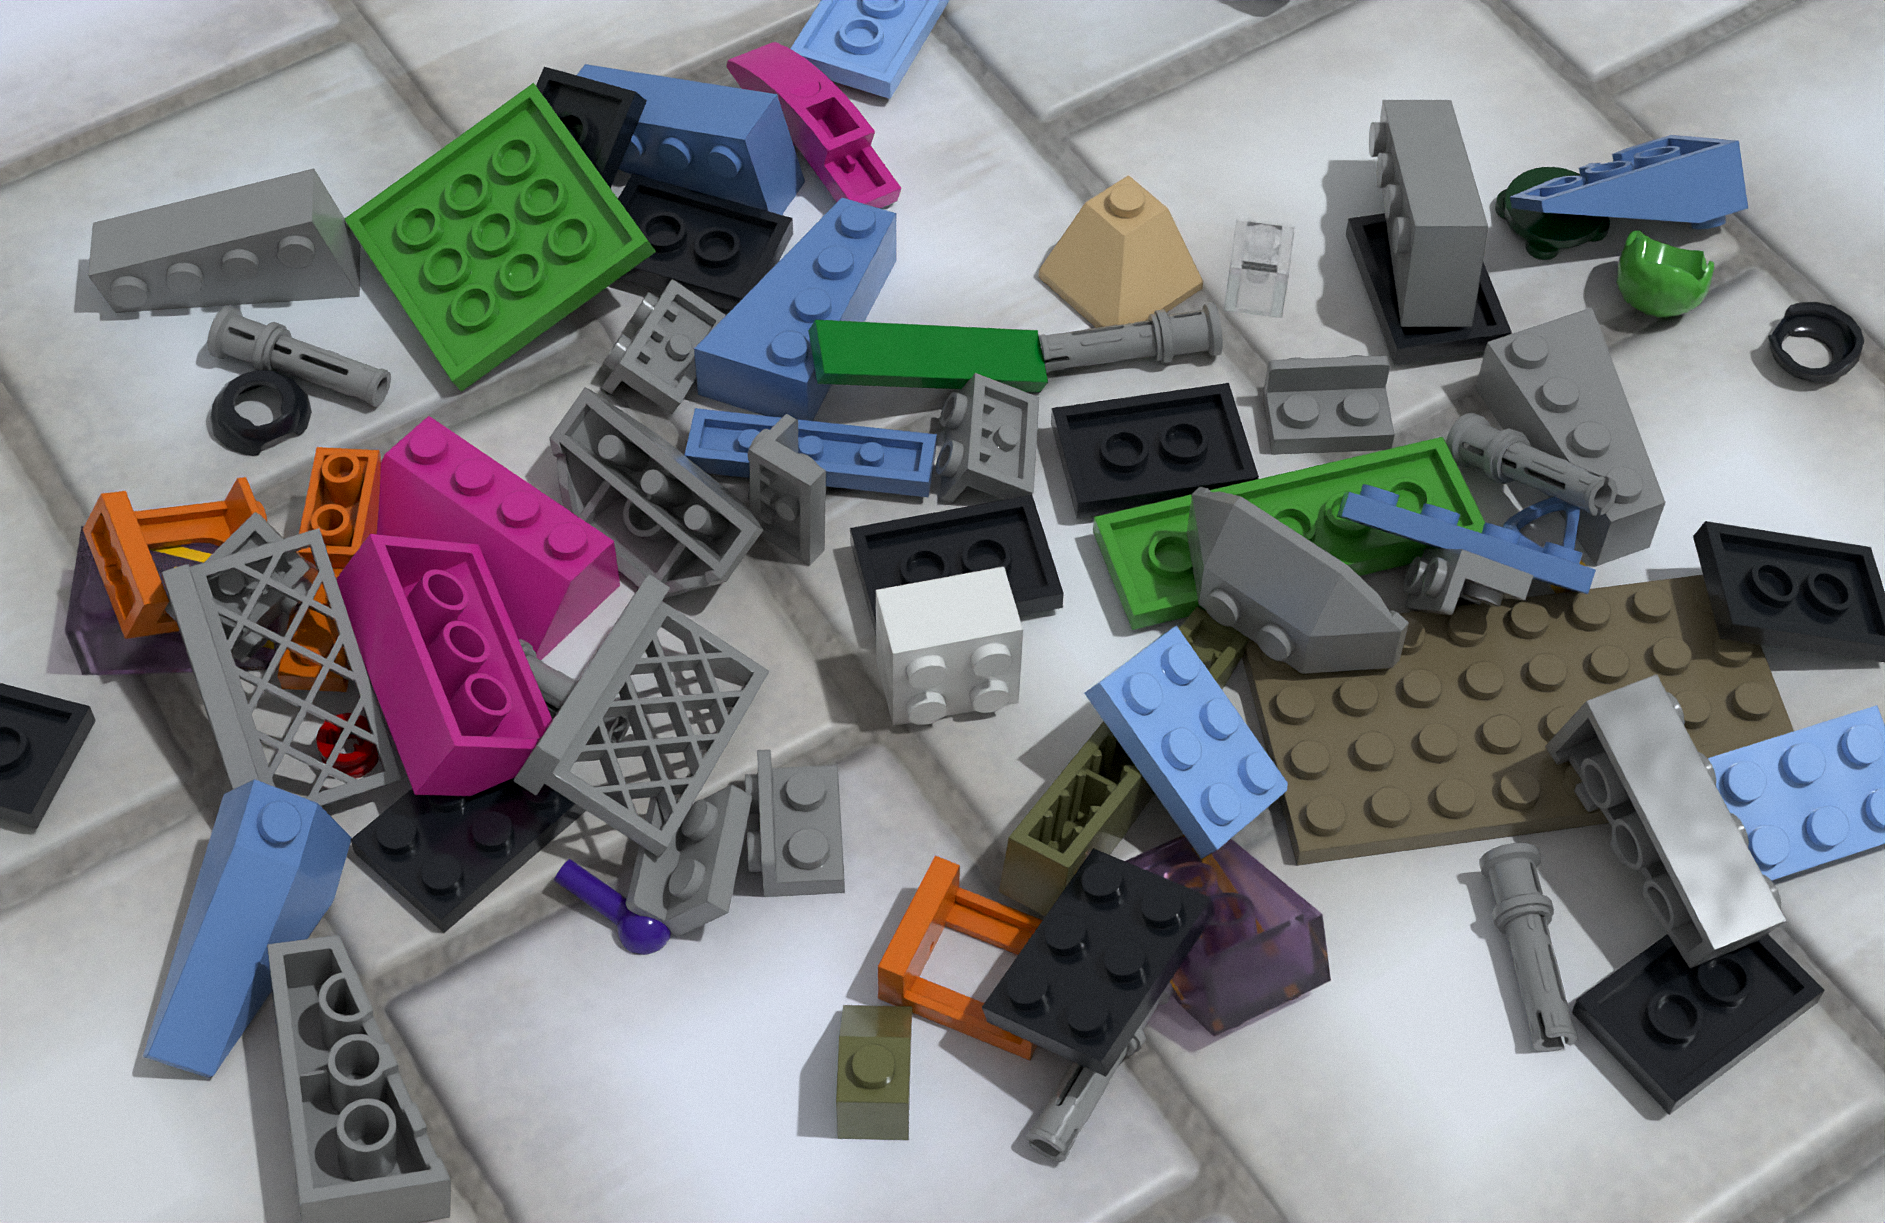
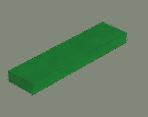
(924, 355)

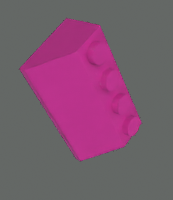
(540, 554)
(443, 662)

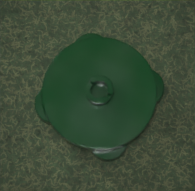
(1548, 231)

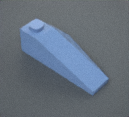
(1657, 180)
(260, 884)

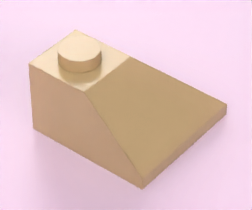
(1121, 258)

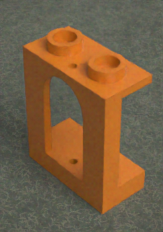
(122, 544)
(941, 904)

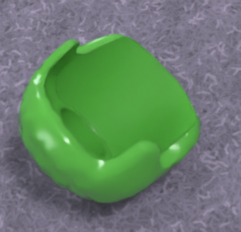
(1662, 277)

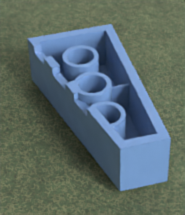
(710, 139)
(763, 348)

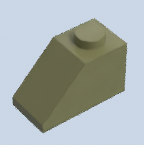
(874, 1072)

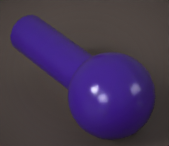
(636, 932)

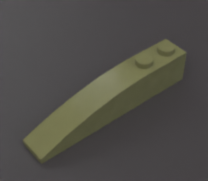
(1097, 792)

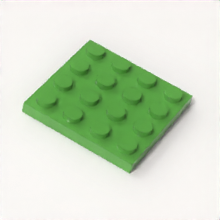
(498, 237)

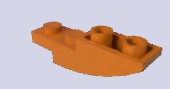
(345, 508)

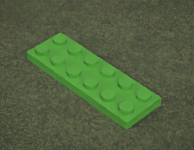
(1150, 547)

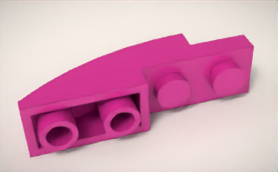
(820, 123)

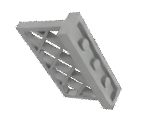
(220, 678)
(594, 699)

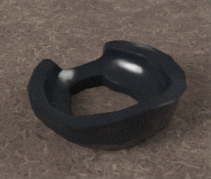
(1821, 323)
(240, 433)

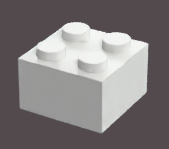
(948, 646)

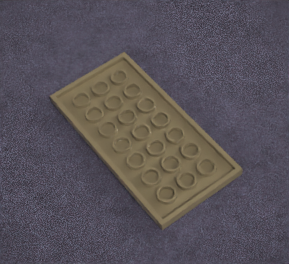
(1462, 721)

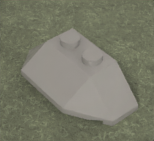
(648, 499)
(1286, 590)

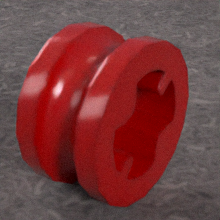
(355, 763)

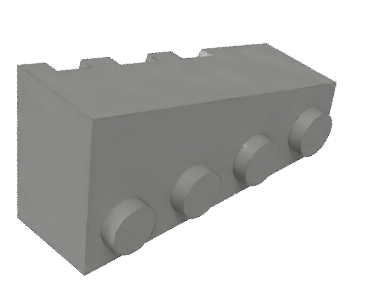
(1429, 212)
(229, 248)
(1570, 403)
(1669, 819)
(350, 1118)

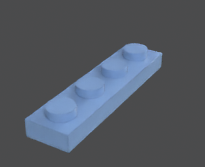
(849, 453)
(1439, 529)

